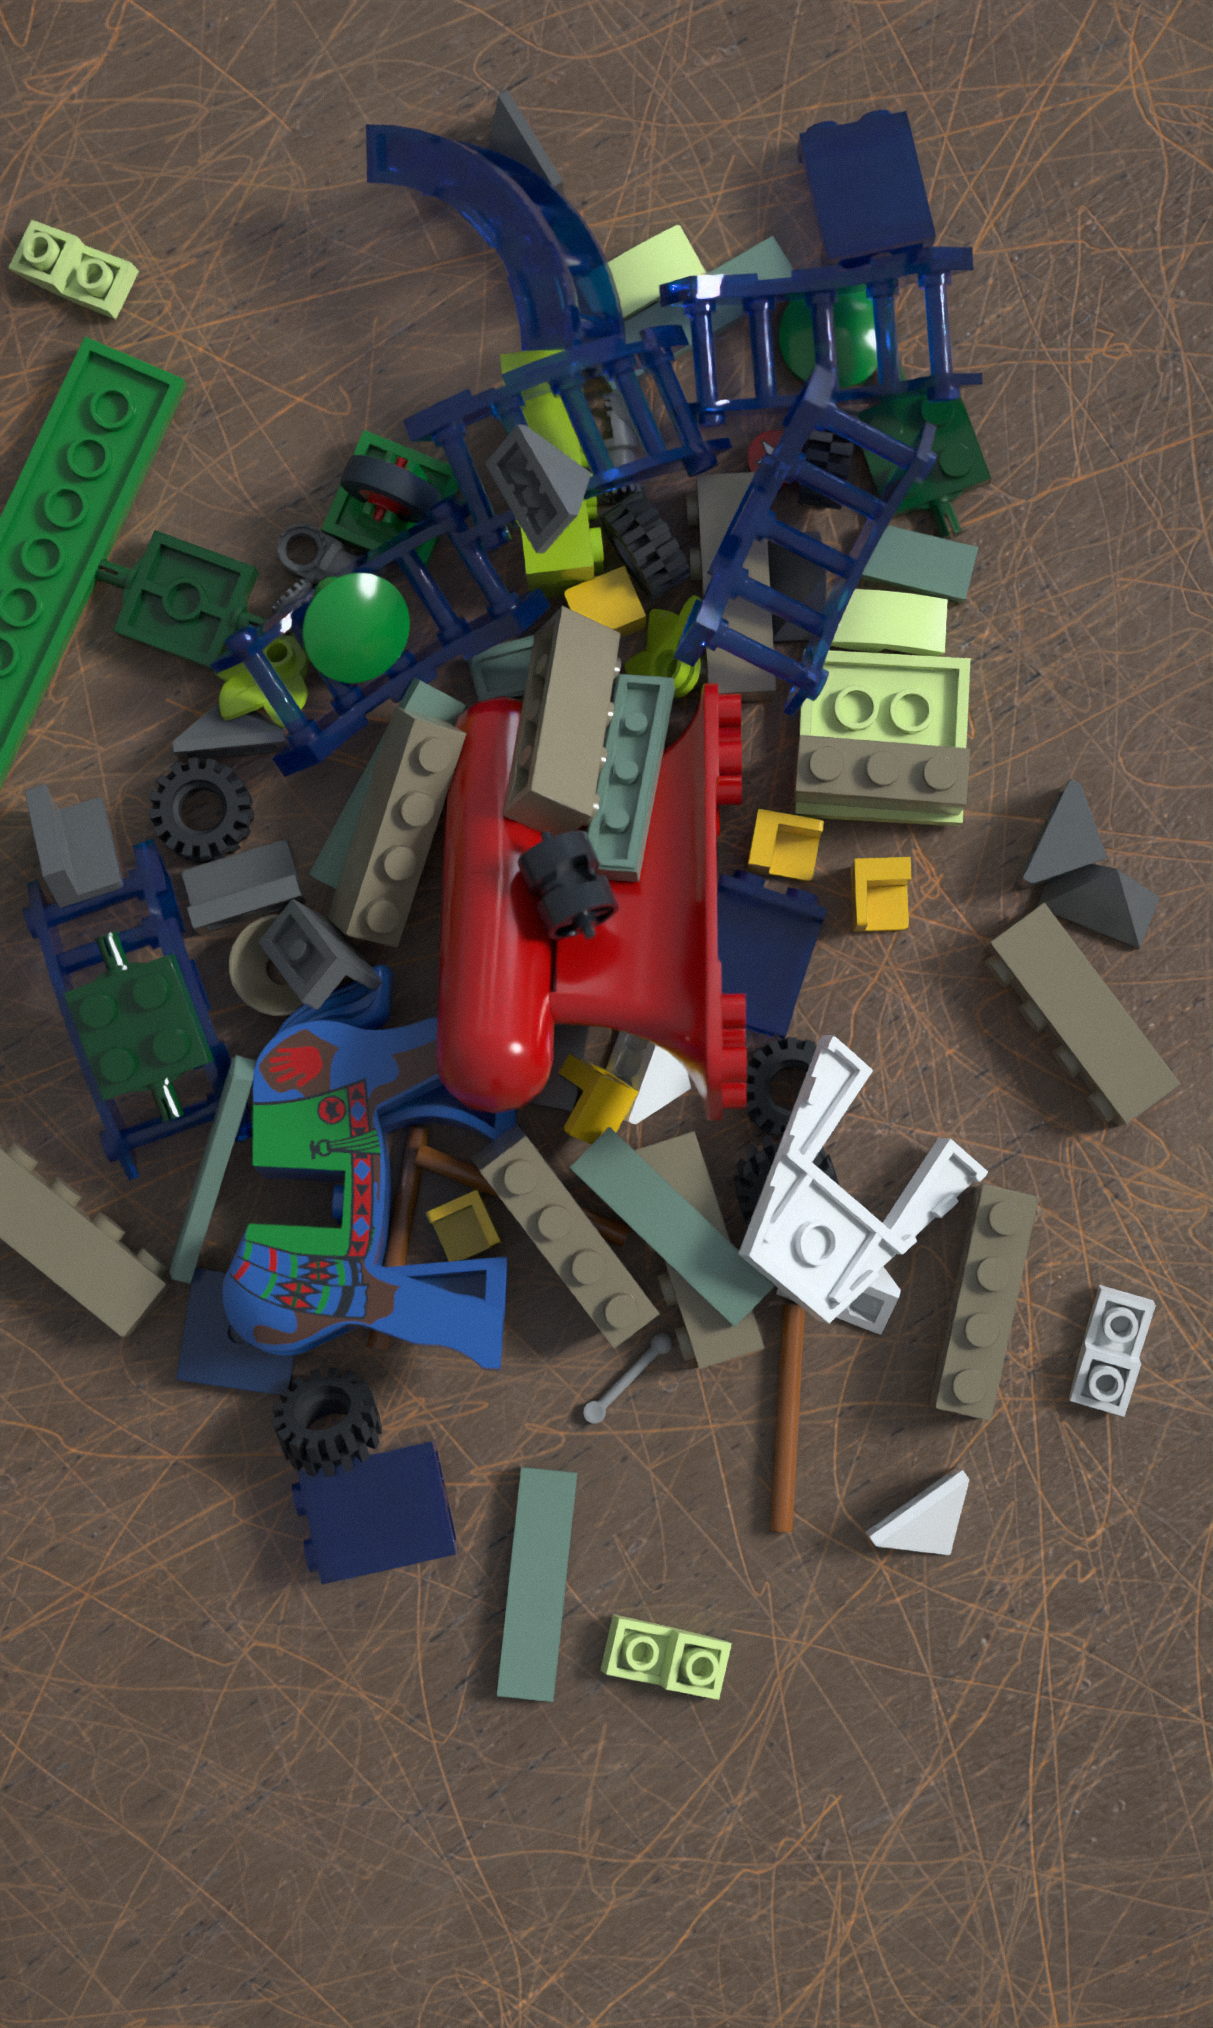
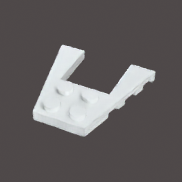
(809, 1229)

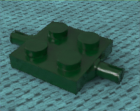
(958, 460)
(182, 599)
(138, 1026)

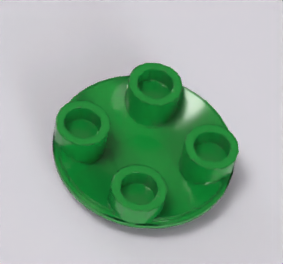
(853, 339)
(355, 627)

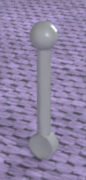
(596, 1410)

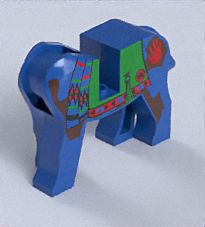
(323, 1114)

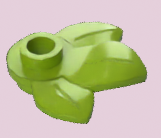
(662, 640)
(242, 693)

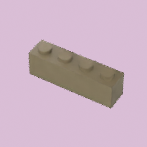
(712, 512)
(563, 724)
(396, 827)
(1080, 1016)
(565, 1235)
(74, 1248)
(983, 1301)
(705, 1331)

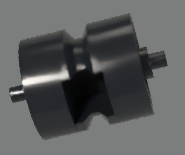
(570, 891)

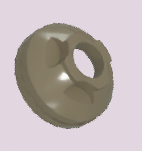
(250, 973)

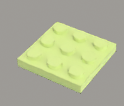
(889, 701)

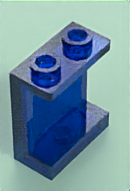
(866, 189)
(765, 947)
(378, 1514)

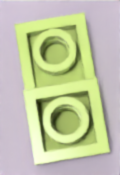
(650, 265)
(73, 270)
(893, 622)
(665, 1657)

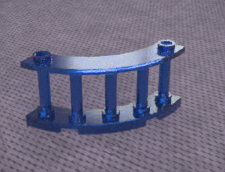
(551, 255)
(820, 288)
(564, 377)
(757, 522)
(506, 618)
(159, 930)

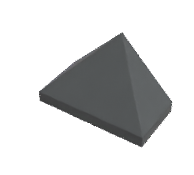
(515, 139)
(538, 484)
(798, 580)
(217, 738)
(1065, 840)
(1102, 902)

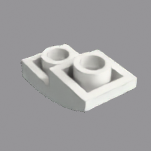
(1111, 1350)

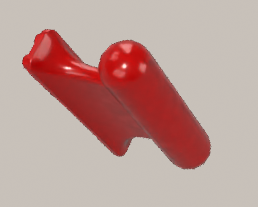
(644, 971)

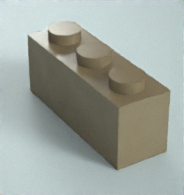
(881, 775)

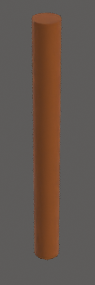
(469, 1175)
(402, 1215)
(787, 1418)

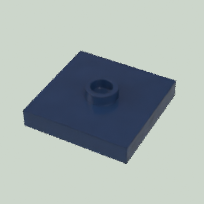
(217, 1353)

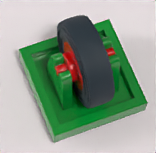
(386, 493)

